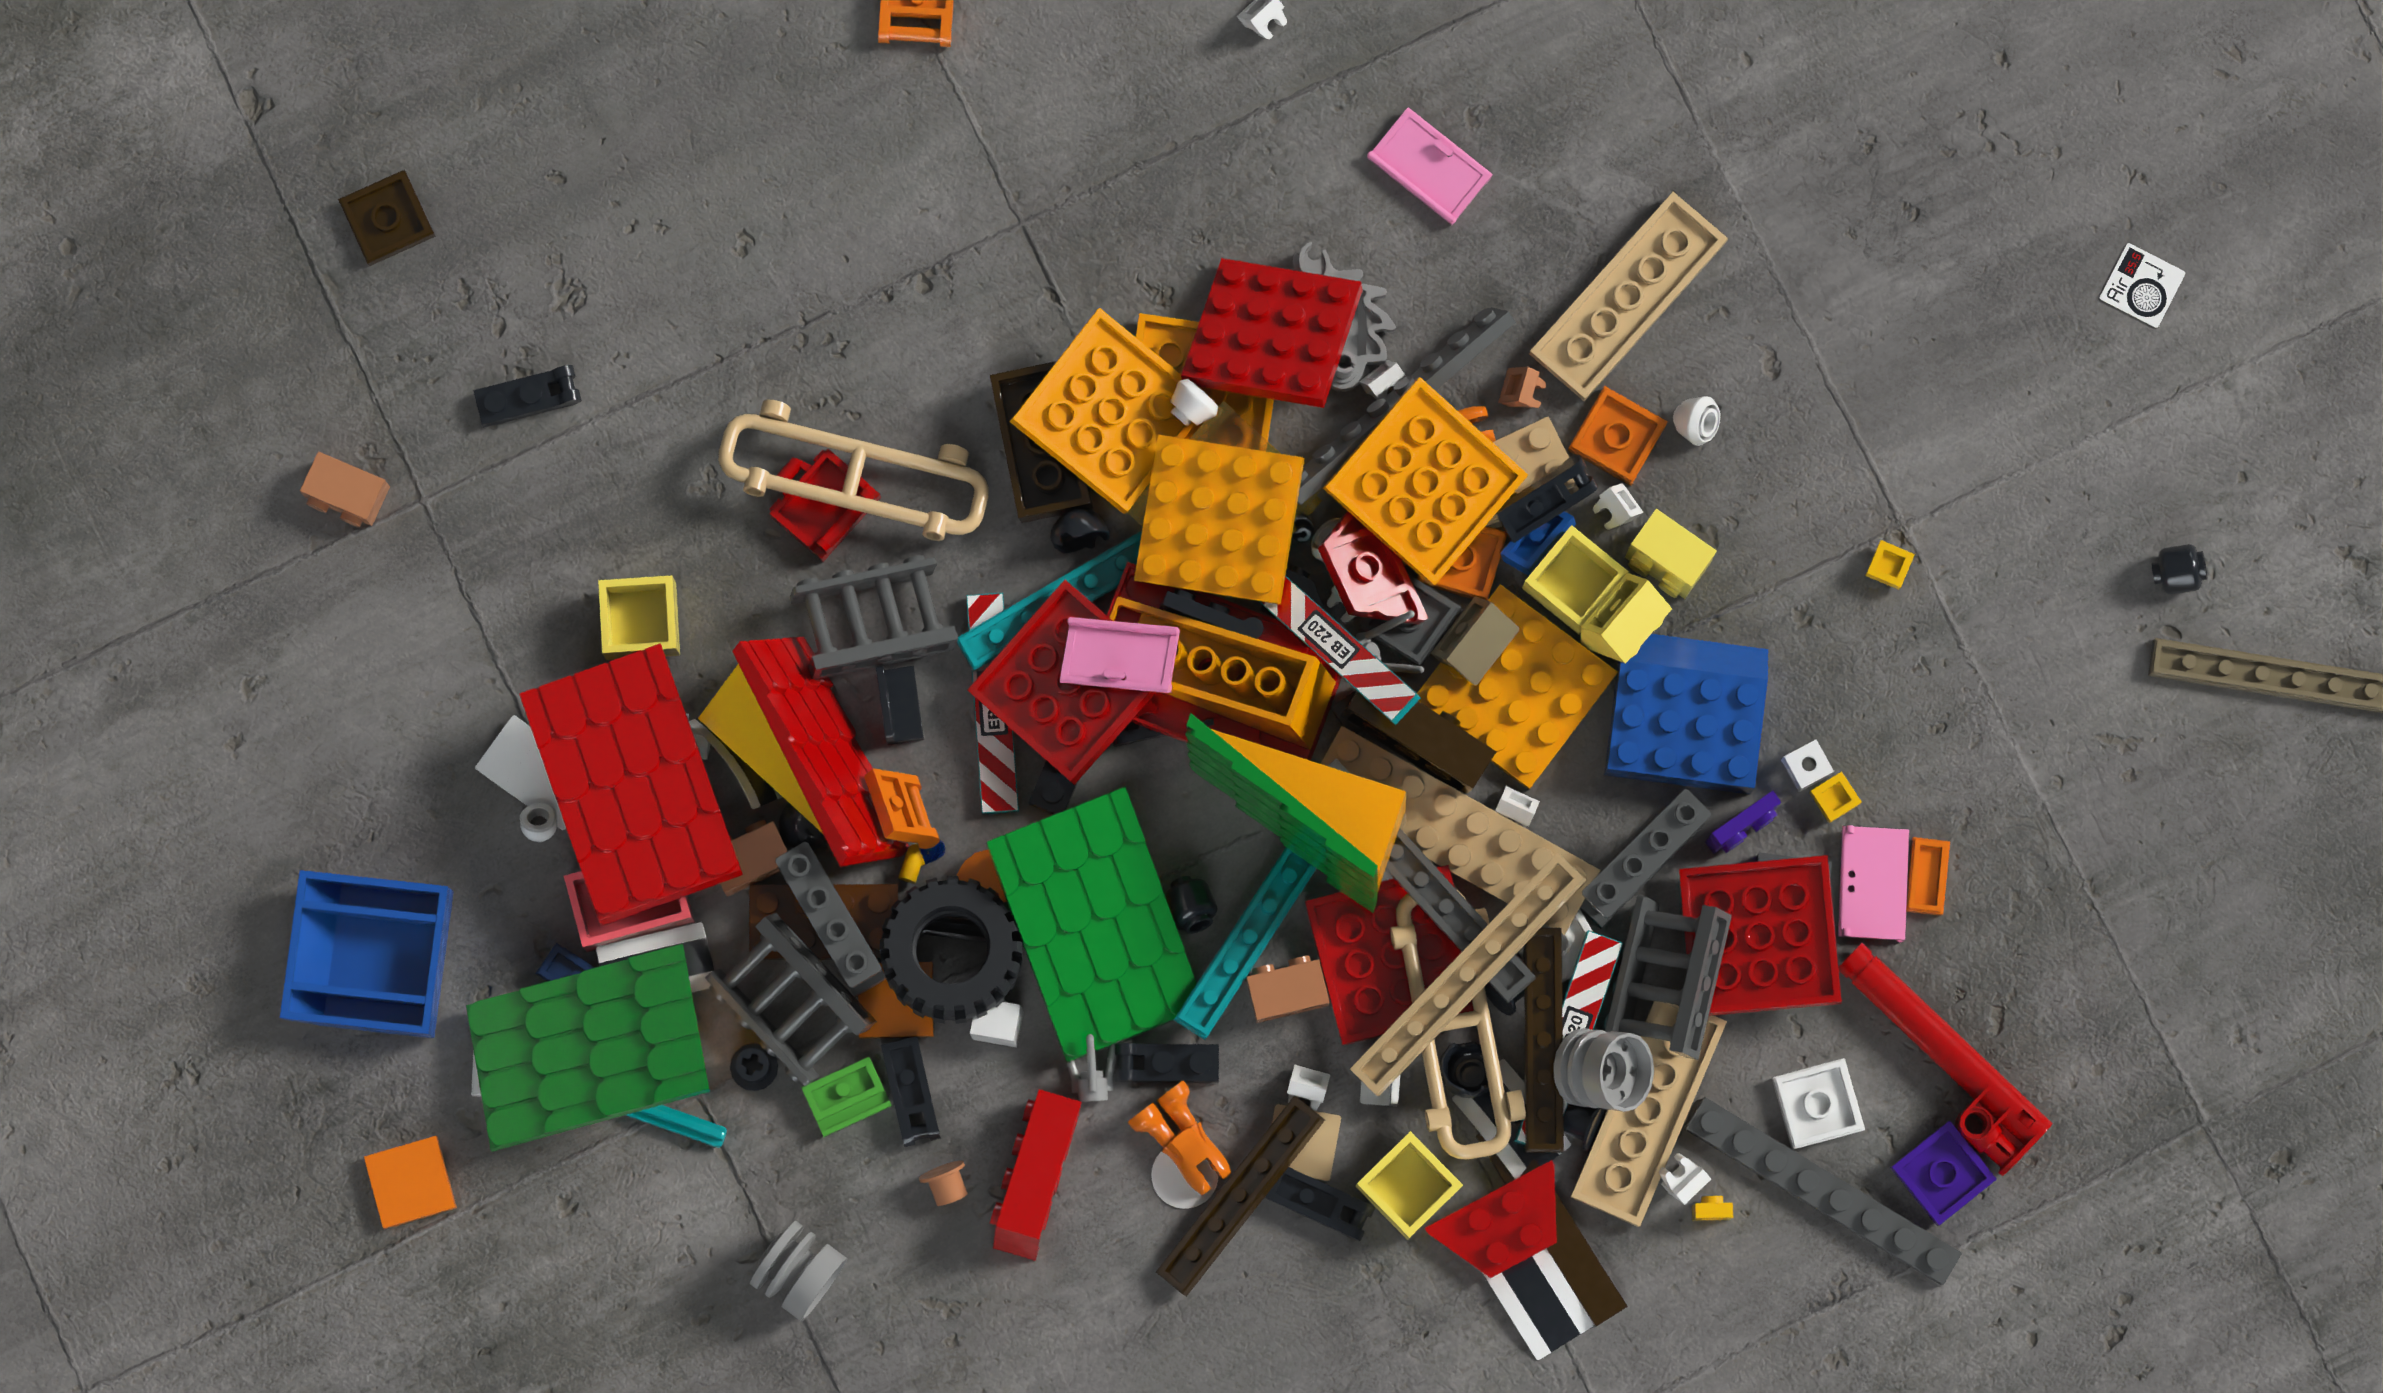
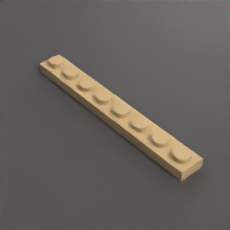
(1468, 974)

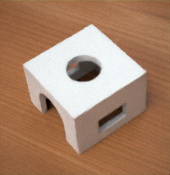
(1801, 777)

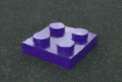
(1755, 817)
(1943, 1173)

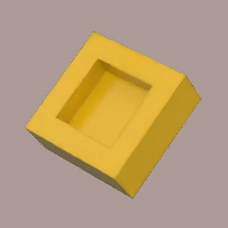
(1890, 564)
(1835, 797)
(1712, 1209)

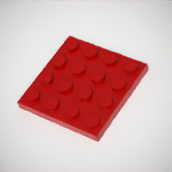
(1272, 332)
(1058, 720)
(1778, 936)
(1360, 965)

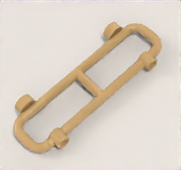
(774, 420)
(1506, 1105)

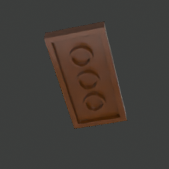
(866, 903)

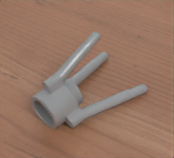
(1365, 639)
(1092, 1084)

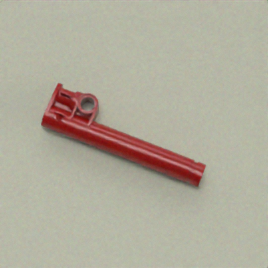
(2007, 1116)

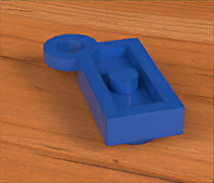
(1532, 548)

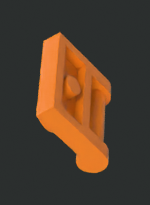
(916, 9)
(901, 807)

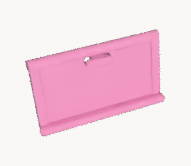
(1425, 170)
(1119, 650)
(1879, 883)

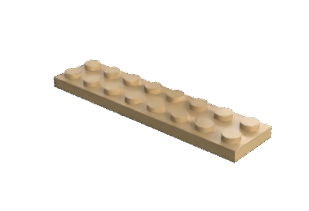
(1460, 830)

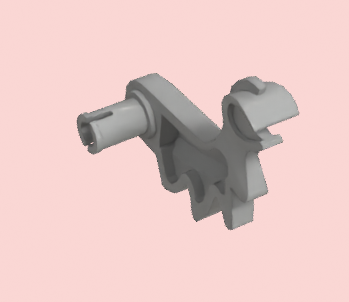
(1362, 343)

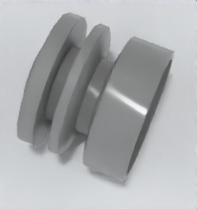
(1603, 1069)
(798, 1270)

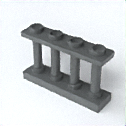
(863, 652)
(1643, 857)
(830, 919)
(1700, 982)
(825, 991)

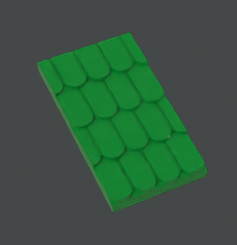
(1318, 812)
(1094, 923)
(587, 1047)

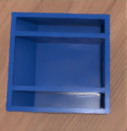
(1689, 714)
(367, 954)

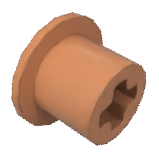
(946, 1183)

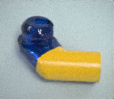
(917, 857)

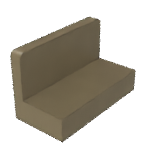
(1476, 640)

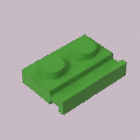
(846, 1097)

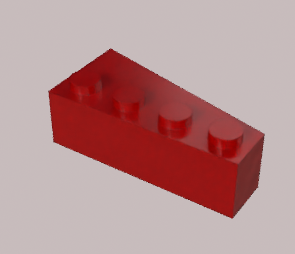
(1035, 1173)

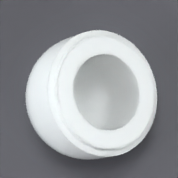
(542, 832)

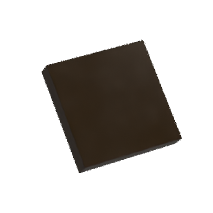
(386, 217)

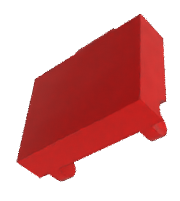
(815, 523)

